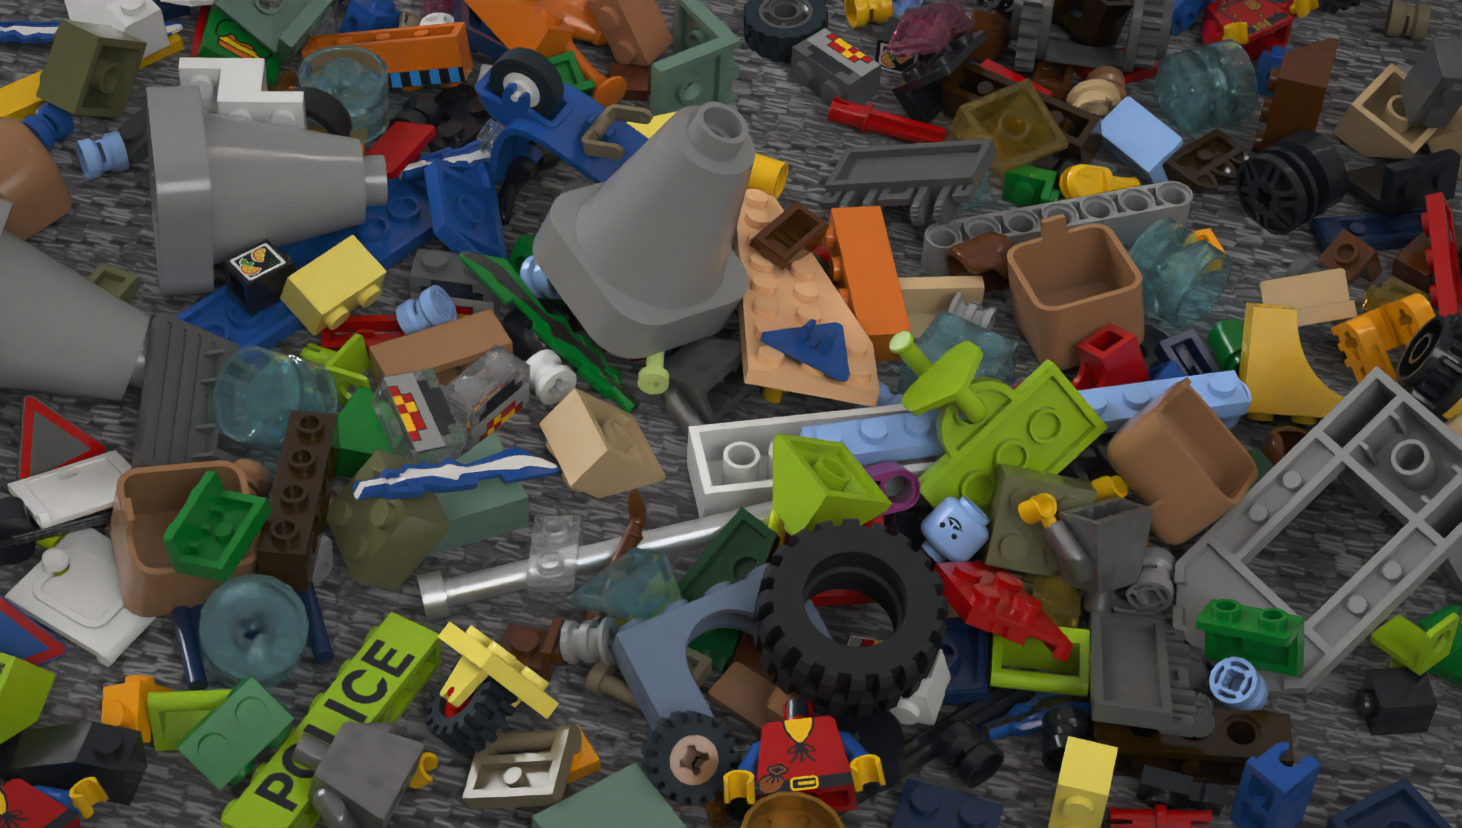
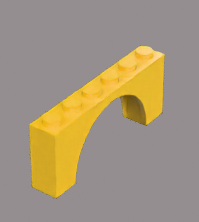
(1279, 372)

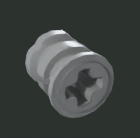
(973, 311)
(588, 641)

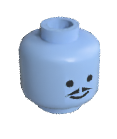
(954, 530)

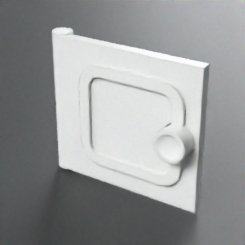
(71, 489)
(85, 600)

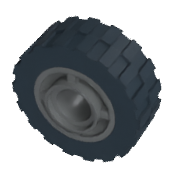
(778, 25)

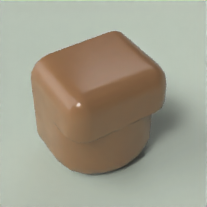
(29, 181)
(1181, 463)

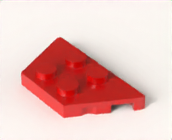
(999, 604)

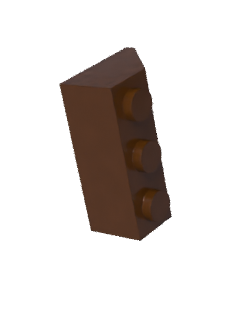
(1297, 91)

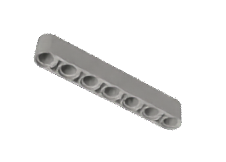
(1124, 211)

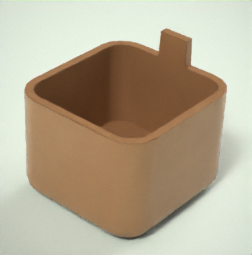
(1072, 287)
(142, 510)

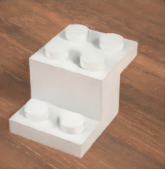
(240, 90)

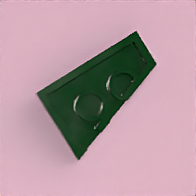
(730, 557)

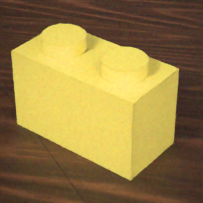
(334, 285)
(1083, 784)

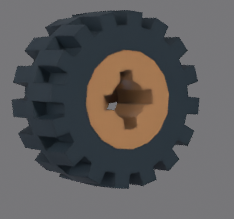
(674, 749)

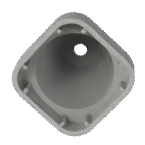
(244, 181)
(651, 246)
(63, 328)

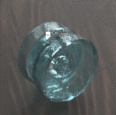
(355, 79)
(258, 604)

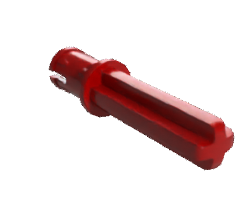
(884, 123)

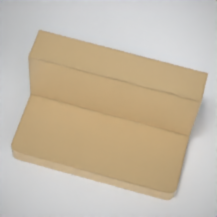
(929, 295)
(1315, 295)

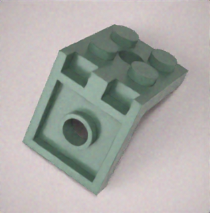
(281, 29)
(700, 55)

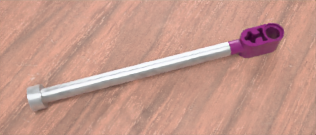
(441, 593)

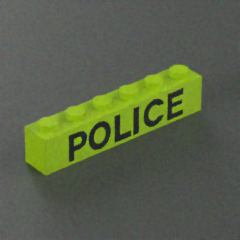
(367, 689)

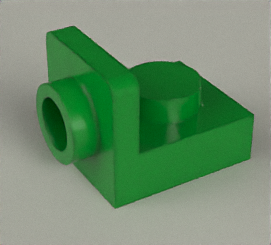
(1030, 186)

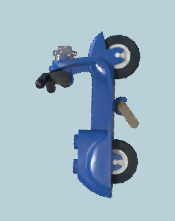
(548, 122)

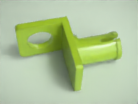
(344, 365)
(1412, 645)

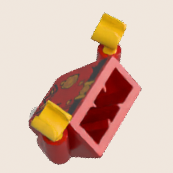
(1252, 22)

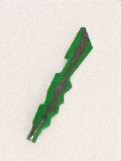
(552, 329)

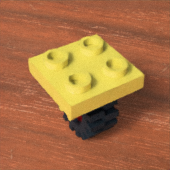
(481, 692)

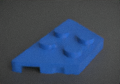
(465, 208)

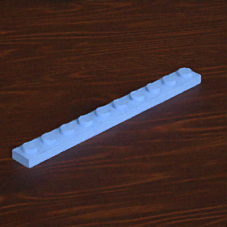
(914, 437)

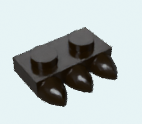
(1206, 161)

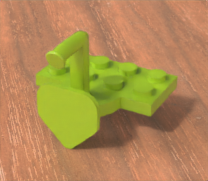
(1032, 427)

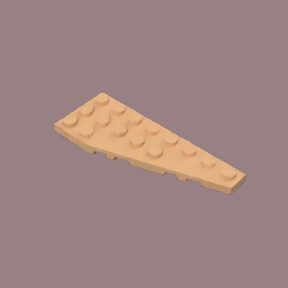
(790, 299)

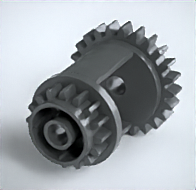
(1145, 41)

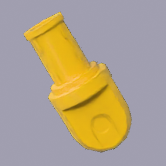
(1090, 180)

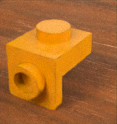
(127, 705)

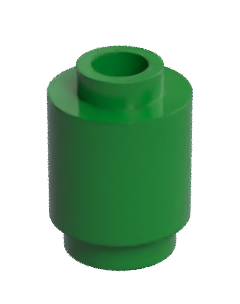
(1226, 344)

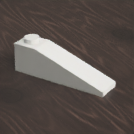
(135, 17)

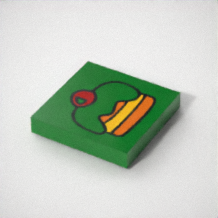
(227, 40)

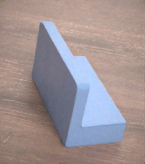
(1139, 140)

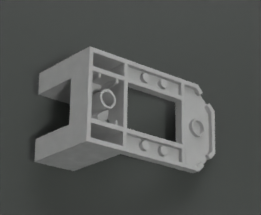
(1388, 458)

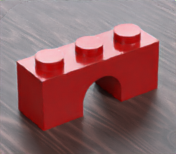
(1109, 359)

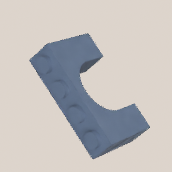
(654, 650)

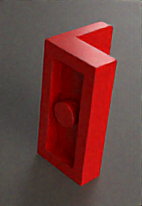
(402, 145)

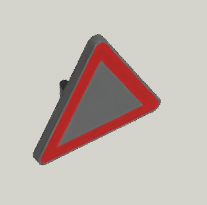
(50, 440)

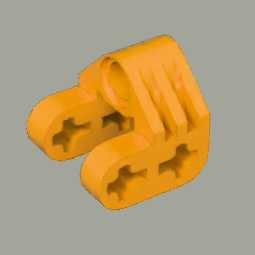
(1380, 330)

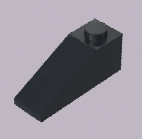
(76, 751)

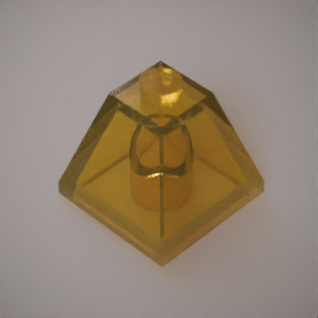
(1016, 123)

